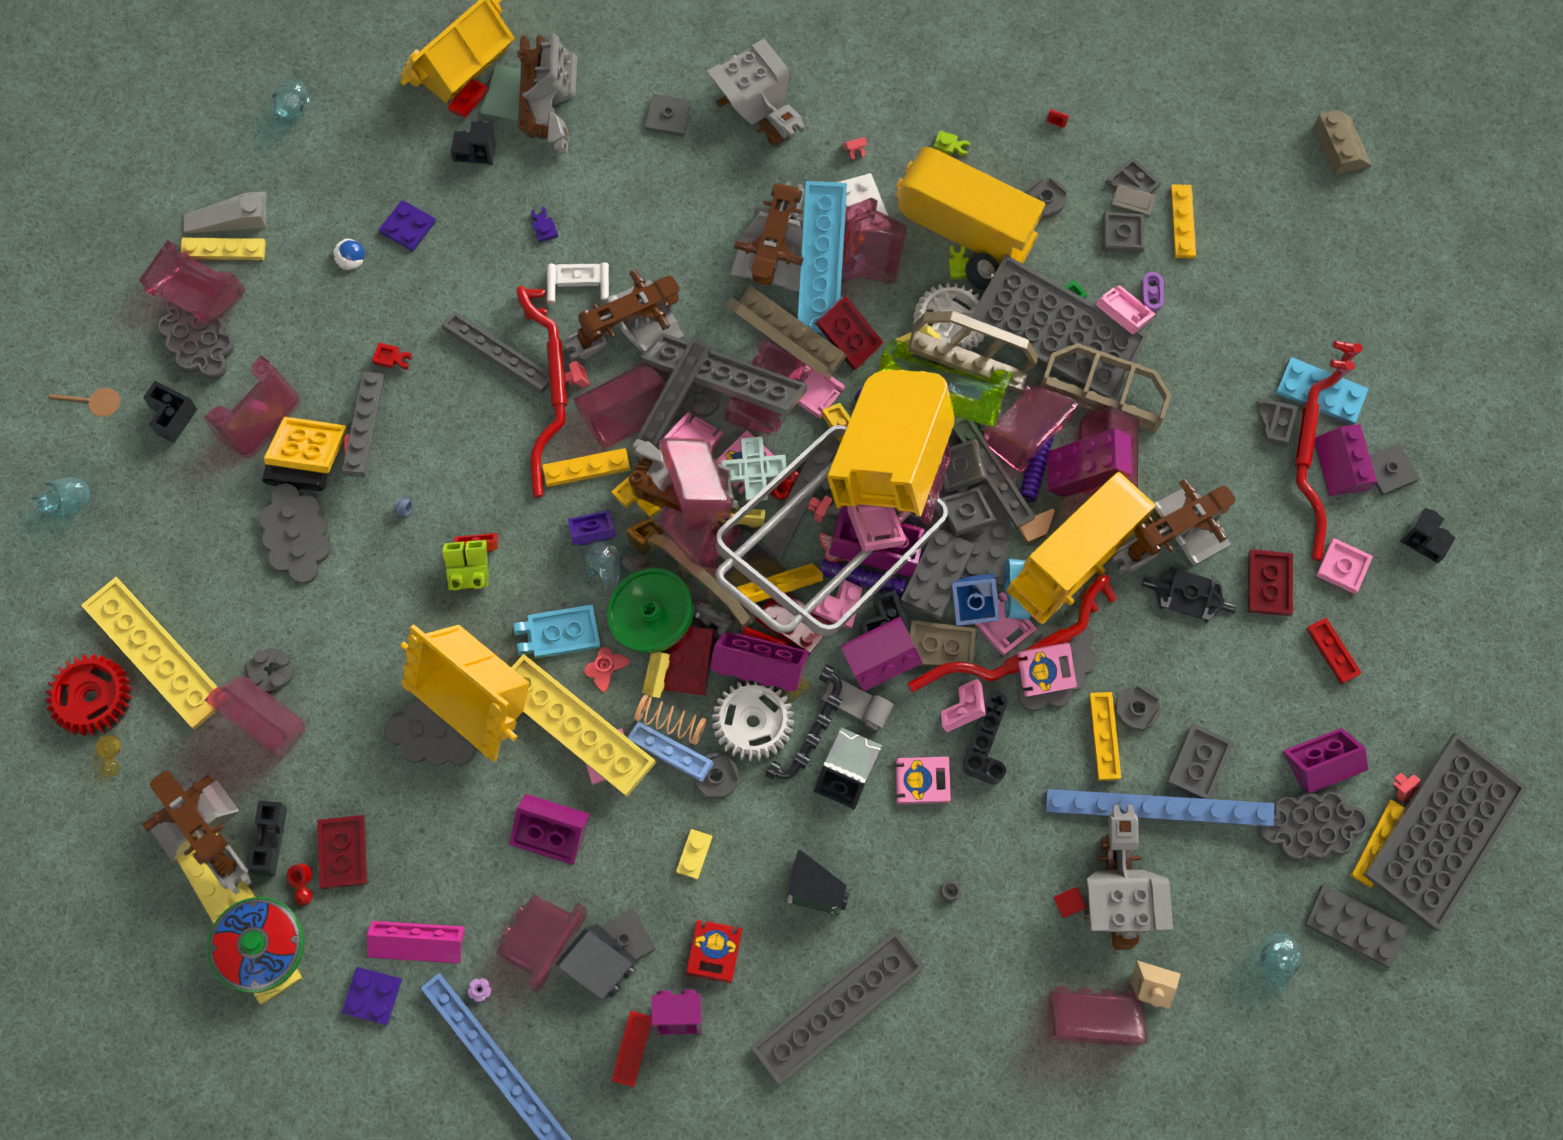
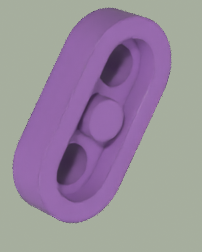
(1153, 293)

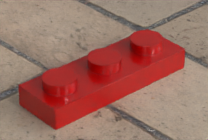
(1333, 651)
(632, 1049)

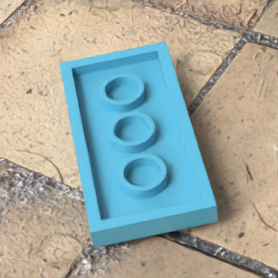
(1339, 401)

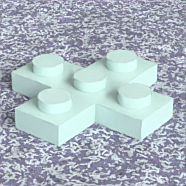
(754, 467)

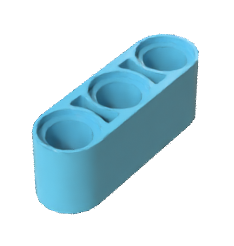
(1013, 608)

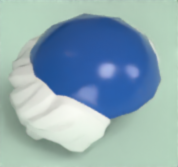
(349, 254)

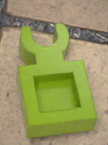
(948, 143)
(957, 264)

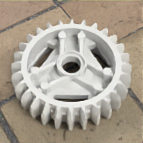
(942, 300)
(747, 705)

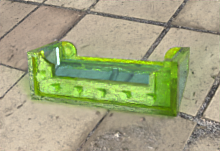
(970, 395)

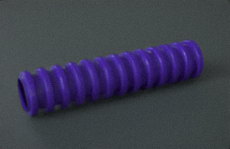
(1035, 472)
(863, 577)

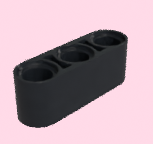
(298, 478)

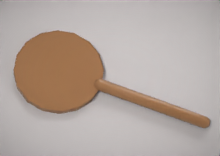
(101, 403)

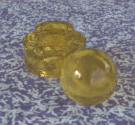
(108, 748)

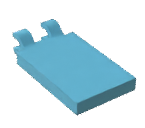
(558, 632)

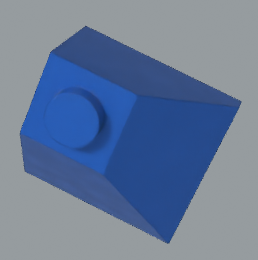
(975, 599)

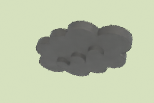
(194, 343)
(294, 533)
(1084, 662)
(427, 737)
(1314, 826)

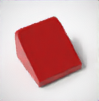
(1057, 118)
(1069, 902)

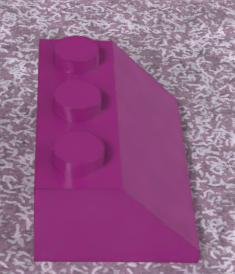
(1345, 460)
(881, 654)
(1326, 760)
(549, 829)

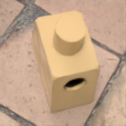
(1154, 984)

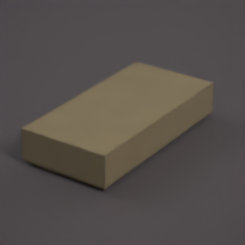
(1134, 199)

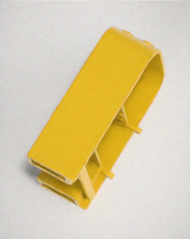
(968, 206)
(893, 442)
(1080, 547)

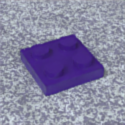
(407, 225)
(591, 528)
(372, 996)

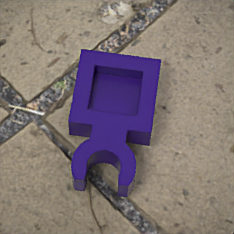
(543, 227)

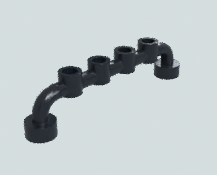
(812, 739)

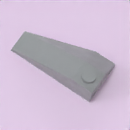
(235, 213)

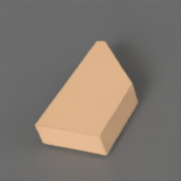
(1038, 527)

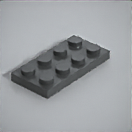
(937, 569)
(1356, 926)

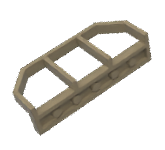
(788, 332)
(965, 360)
(1092, 401)
(706, 577)

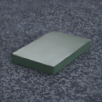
(503, 95)

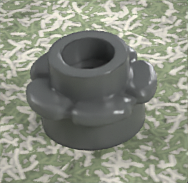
(950, 885)

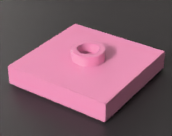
(1344, 566)

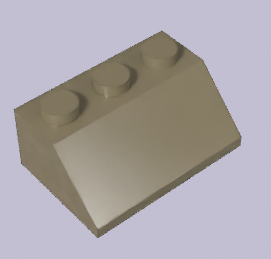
(1341, 142)

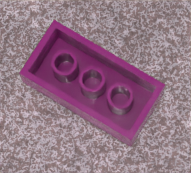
(1088, 462)
(847, 546)
(759, 661)
(676, 1013)

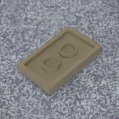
(942, 643)

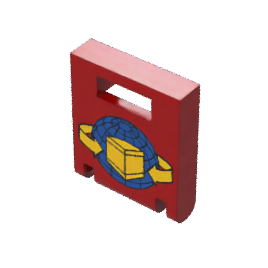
(714, 946)

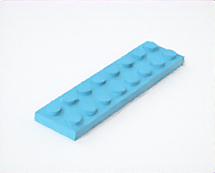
(821, 250)

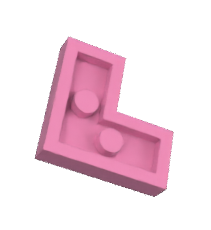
(835, 608)
(969, 709)

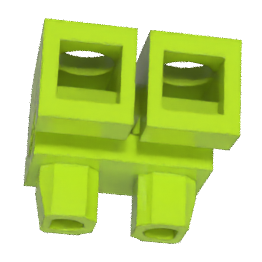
(470, 574)

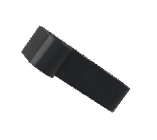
(987, 735)

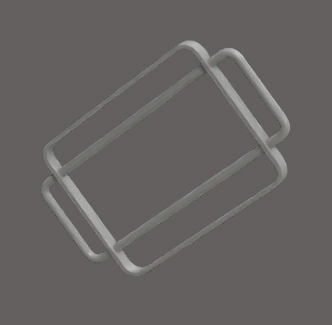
(802, 614)

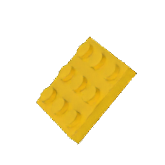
(305, 445)

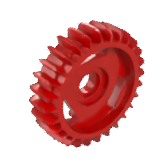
(80, 682)

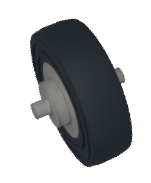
(981, 270)

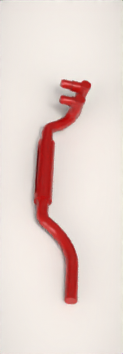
(556, 380)
(1307, 438)
(1010, 665)

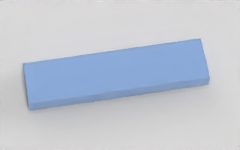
(670, 751)

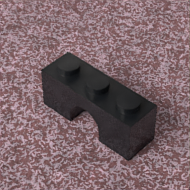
(270, 826)

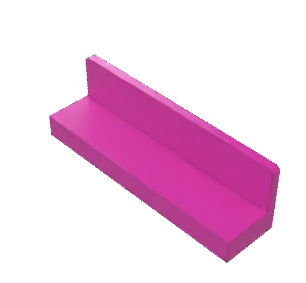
(415, 941)

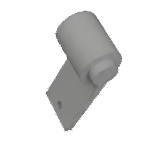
(868, 708)

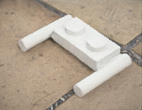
(577, 275)

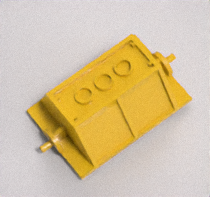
(460, 51)
(465, 685)

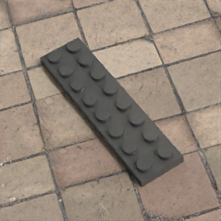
(730, 376)
(837, 1008)

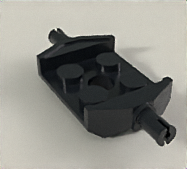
(1172, 594)

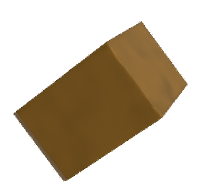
(641, 532)

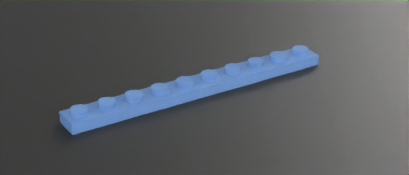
(1161, 807)
(493, 1060)

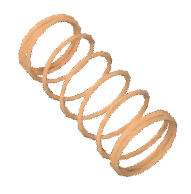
(645, 702)

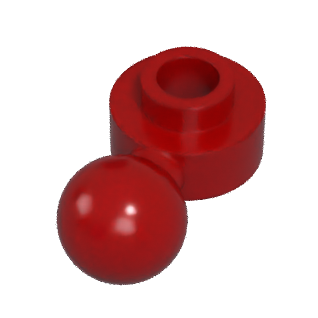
(785, 486)
(303, 895)

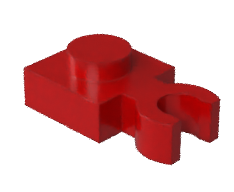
(389, 356)

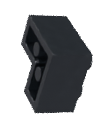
(474, 146)
(172, 410)
(1426, 536)
(887, 609)

